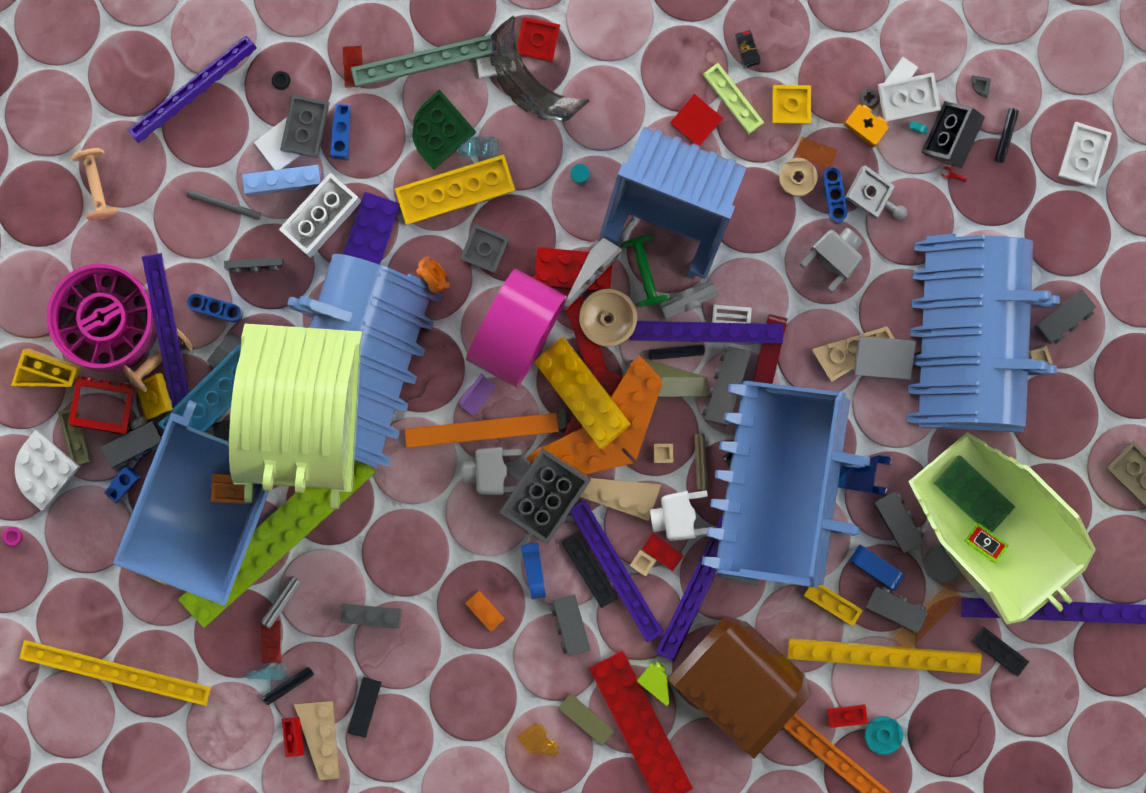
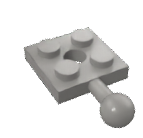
(881, 192)

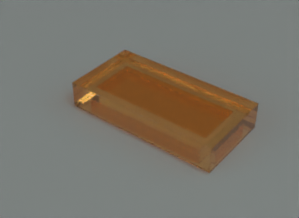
(816, 152)

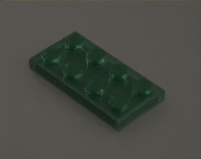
(974, 494)

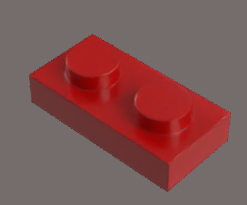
(662, 552)
(847, 716)
(292, 736)

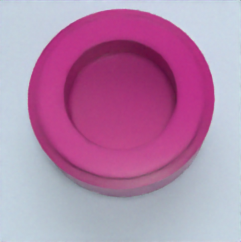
(12, 536)

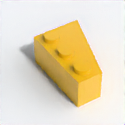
(44, 370)

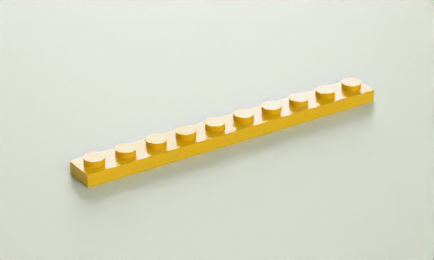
(884, 656)
(115, 672)

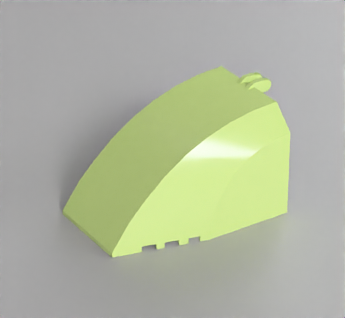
(1042, 532)

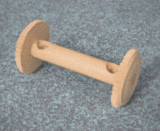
(94, 183)
(149, 365)

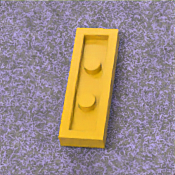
(834, 604)

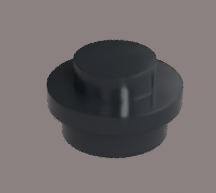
(281, 80)

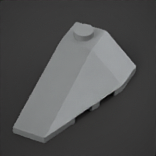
(598, 260)

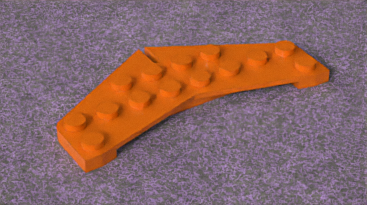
(636, 400)

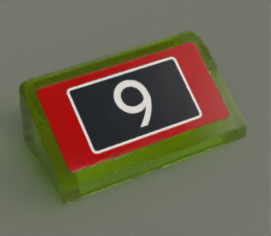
(986, 543)

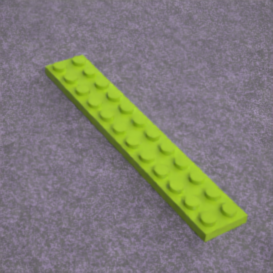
(274, 540)

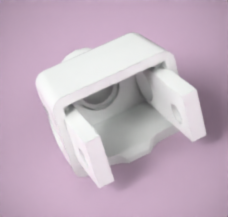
(677, 516)

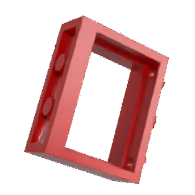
(96, 425)

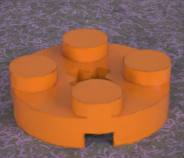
(433, 275)

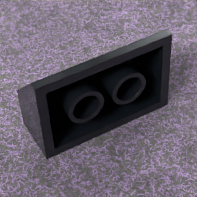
(953, 134)

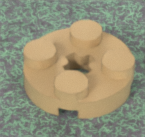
(805, 185)

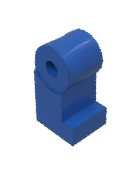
(122, 484)

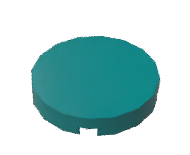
(883, 735)

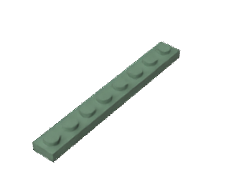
(422, 61)

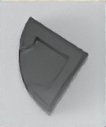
(981, 85)

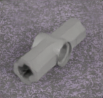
(689, 299)

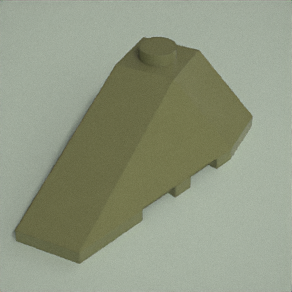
(679, 382)

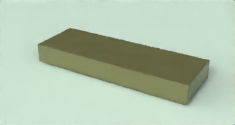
(74, 439)
(586, 719)

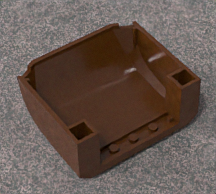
(742, 684)

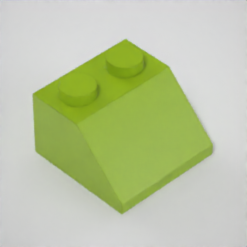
(656, 681)

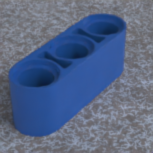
(830, 186)
(206, 304)
(877, 567)

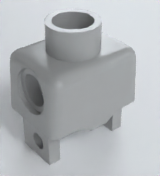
(837, 254)
(489, 471)

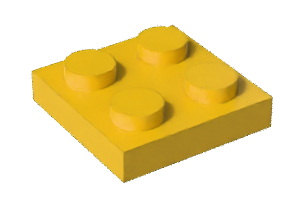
(791, 104)
(156, 398)

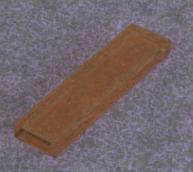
(936, 610)

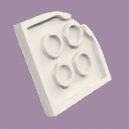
(42, 470)

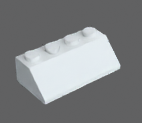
(320, 215)

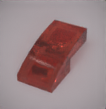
(351, 58)
(271, 643)

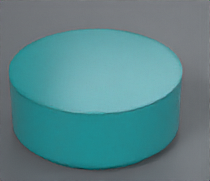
(918, 127)
(580, 173)

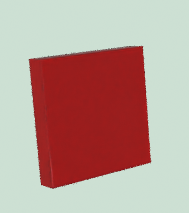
(538, 39)
(696, 120)

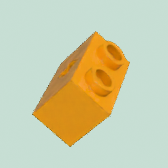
(871, 134)

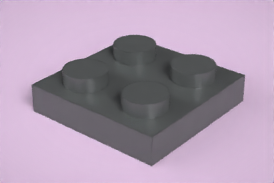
(484, 248)

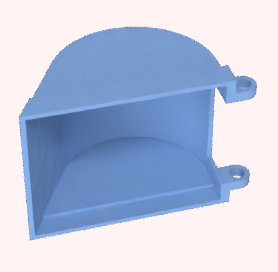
(677, 190)
(176, 527)

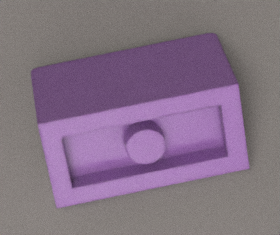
(477, 395)

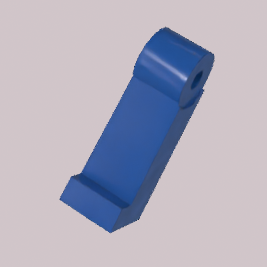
(341, 132)
(533, 569)

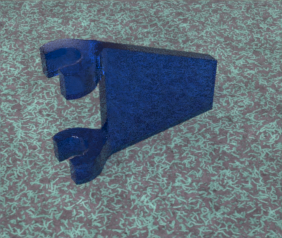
(864, 477)

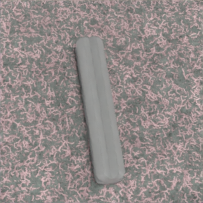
(280, 602)

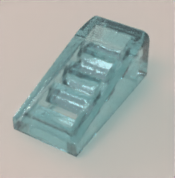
(494, 144)
(276, 672)

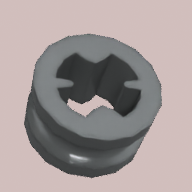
(864, 93)

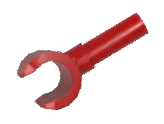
(953, 175)

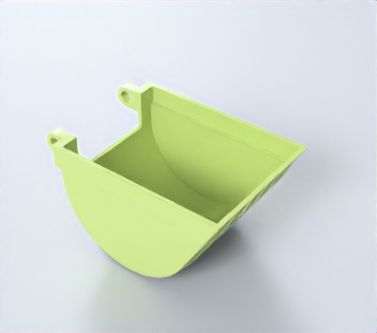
(295, 409)

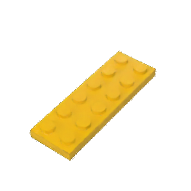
(455, 189)
(582, 392)

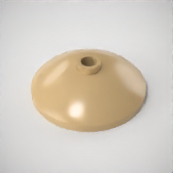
(608, 303)

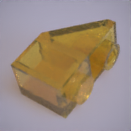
(537, 742)

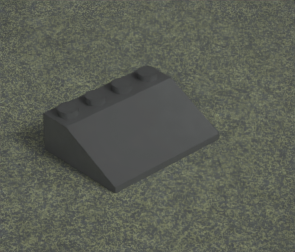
(545, 495)

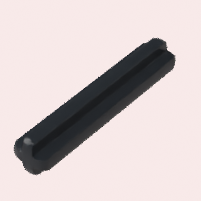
(1006, 135)
(676, 352)
(287, 686)

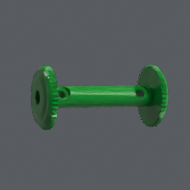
(644, 270)

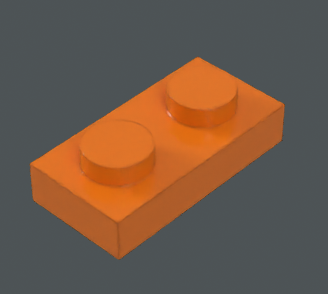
(485, 611)

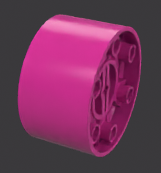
(121, 309)
(515, 327)

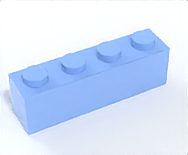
(281, 180)

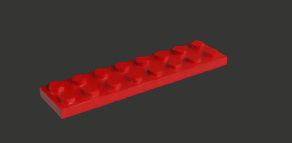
(640, 725)

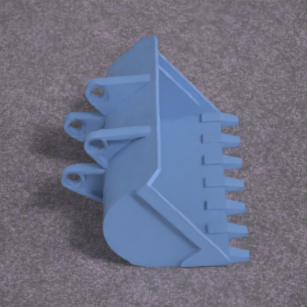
(390, 314)
(976, 333)
(782, 483)

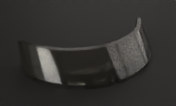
(522, 85)

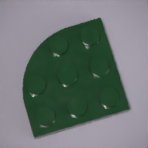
(439, 129)

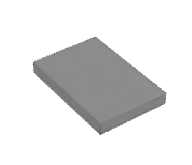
(884, 357)

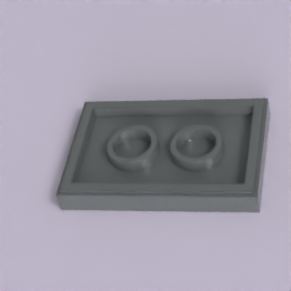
(304, 126)

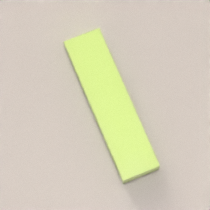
(733, 98)

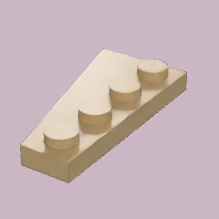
(840, 356)
(623, 496)
(320, 733)

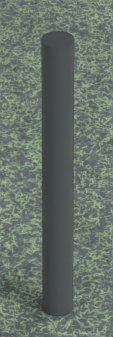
(224, 204)

